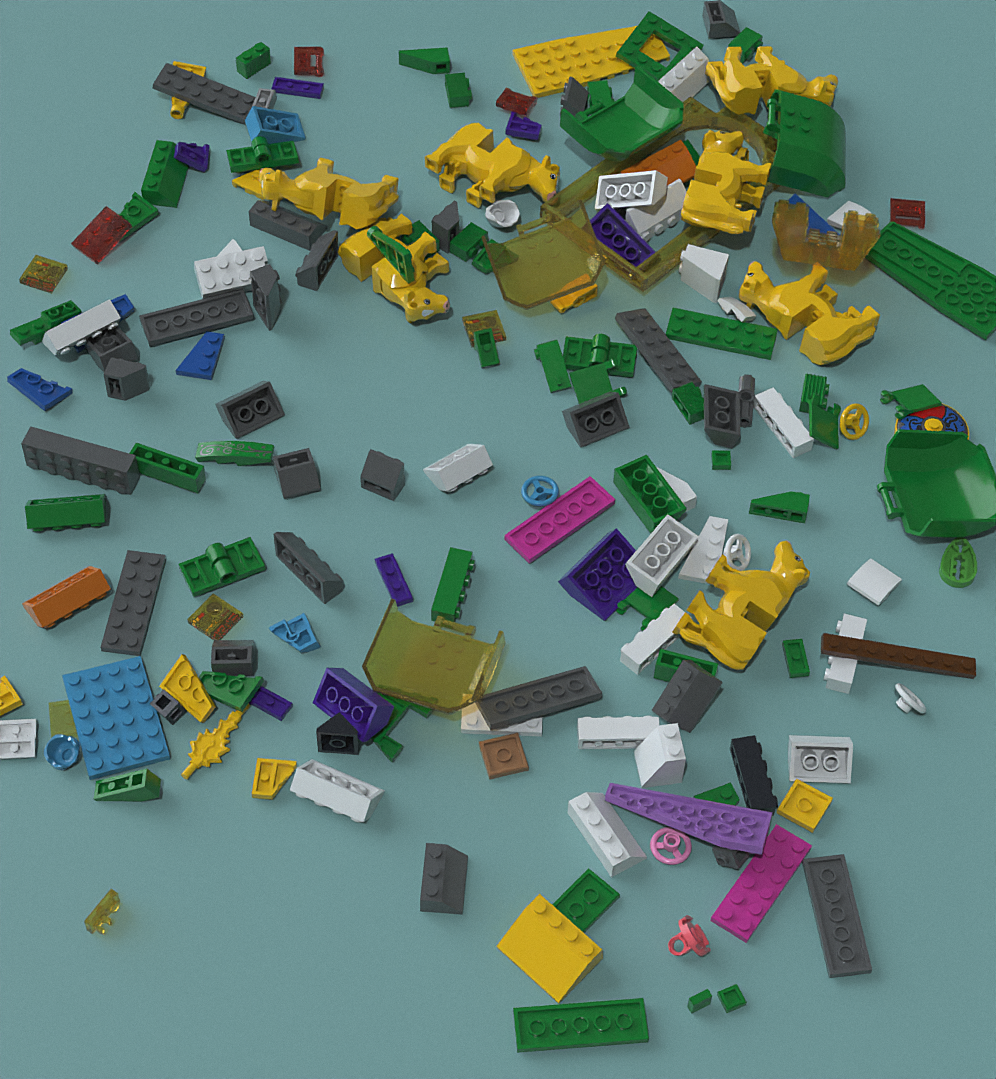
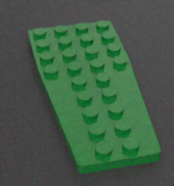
(938, 277)

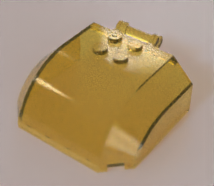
(547, 260)
(429, 663)

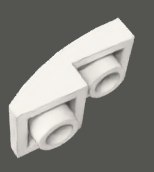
(732, 305)

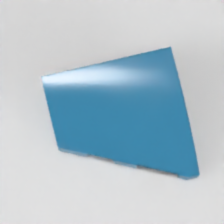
(297, 633)

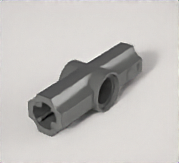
(747, 395)

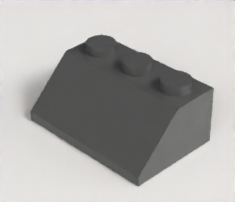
(318, 261)
(266, 294)
(250, 409)
(722, 415)
(596, 418)
(687, 695)
(443, 879)

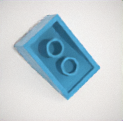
(274, 125)

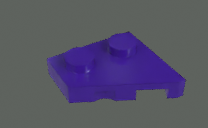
(192, 155)

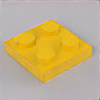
(804, 805)

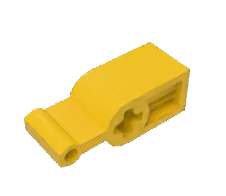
(575, 299)

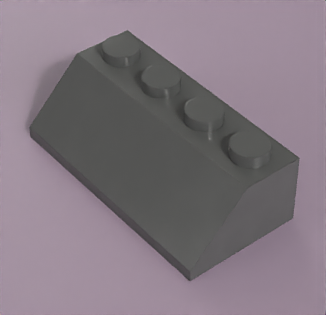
(285, 224)
(307, 566)

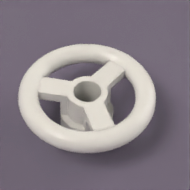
(735, 552)
(908, 700)

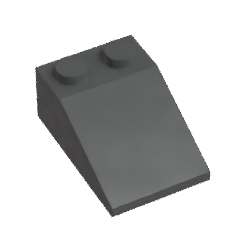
(110, 344)

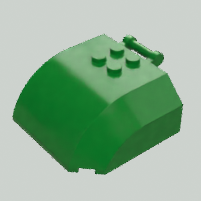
(629, 123)
(808, 144)
(939, 484)

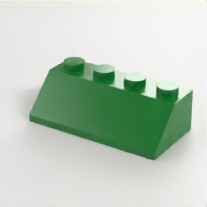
(164, 176)
(647, 492)
(65, 512)

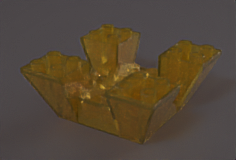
(827, 249)

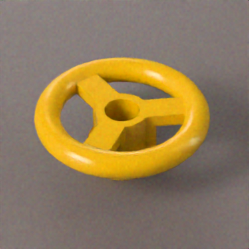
(852, 421)

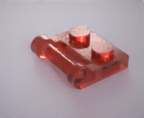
(302, 61)
(516, 102)
(907, 208)

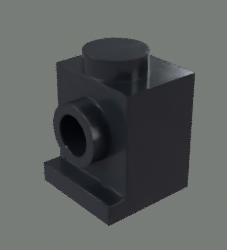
(168, 707)

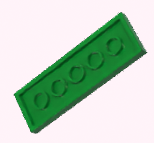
(721, 333)
(580, 1025)

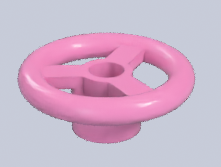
(672, 836)

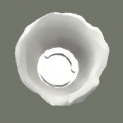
(502, 213)

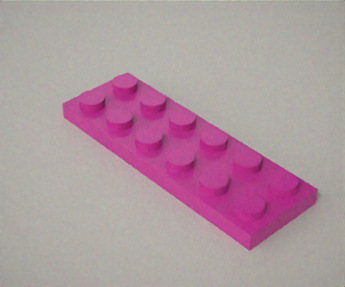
(559, 519)
(761, 884)

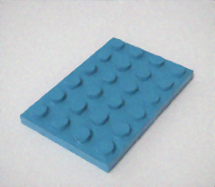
(115, 718)

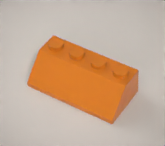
(671, 161)
(67, 596)

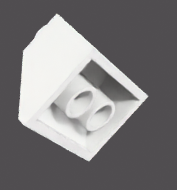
(459, 467)
(820, 759)

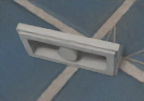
(265, 98)

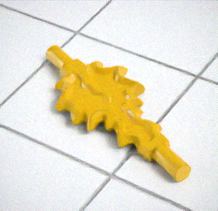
(211, 746)

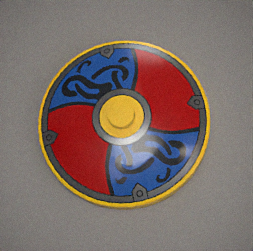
(934, 419)

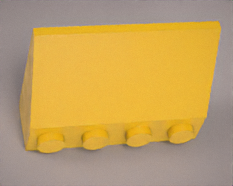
(550, 949)

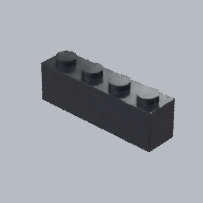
(752, 774)

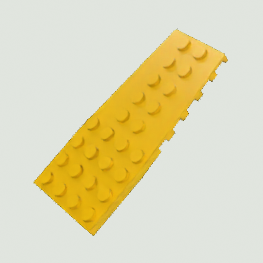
(583, 57)

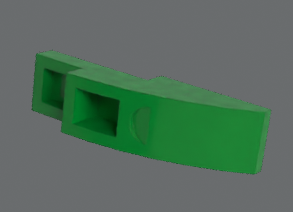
(50, 318)

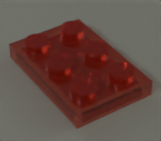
(101, 235)

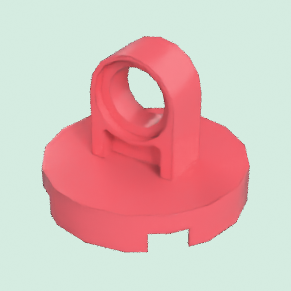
(692, 938)

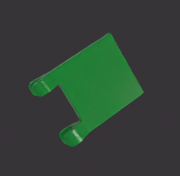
(594, 381)
(911, 400)
(822, 423)
(646, 605)

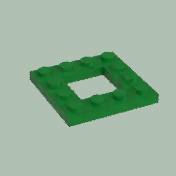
(648, 26)

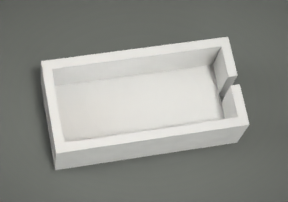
(228, 271)

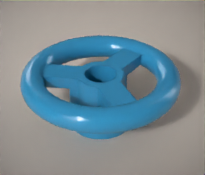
(540, 493)

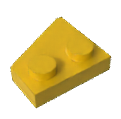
(250, 183)
(271, 776)

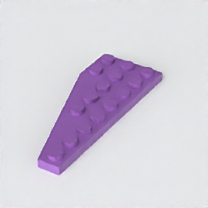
(711, 821)

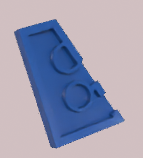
(203, 357)
(38, 390)

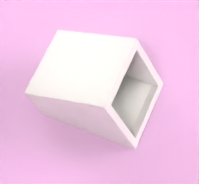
(704, 270)
(661, 757)

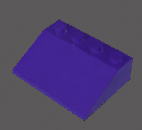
(601, 575)

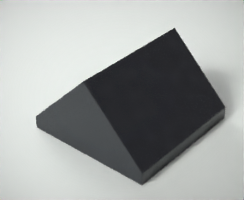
(337, 736)

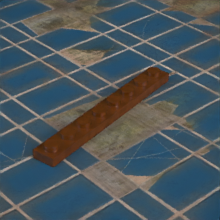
(898, 656)

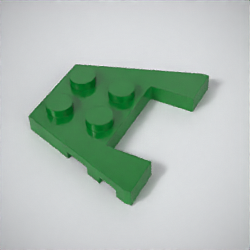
(386, 744)

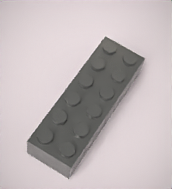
(80, 460)

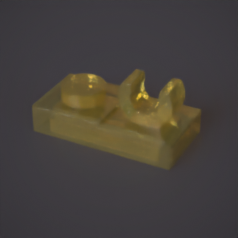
(100, 914)

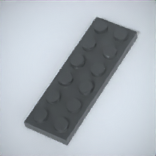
(204, 93)
(196, 317)
(657, 348)
(133, 603)
(538, 697)
(836, 916)

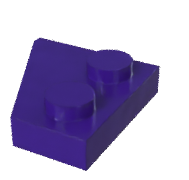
(523, 127)

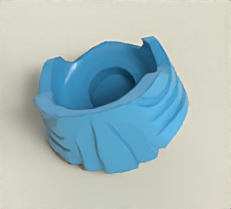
(62, 751)

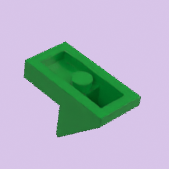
(486, 347)

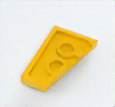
(188, 690)

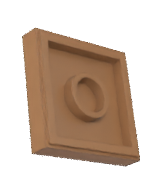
(503, 756)

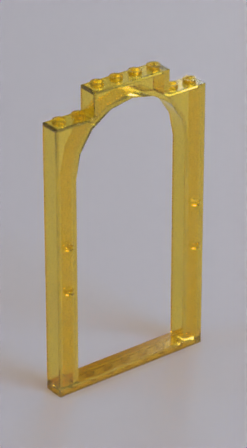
(695, 117)

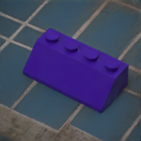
(620, 236)
(354, 700)

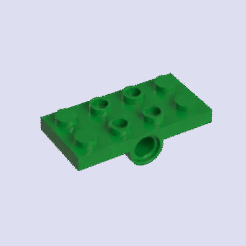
(262, 155)
(584, 353)
(221, 566)

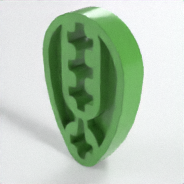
(968, 565)

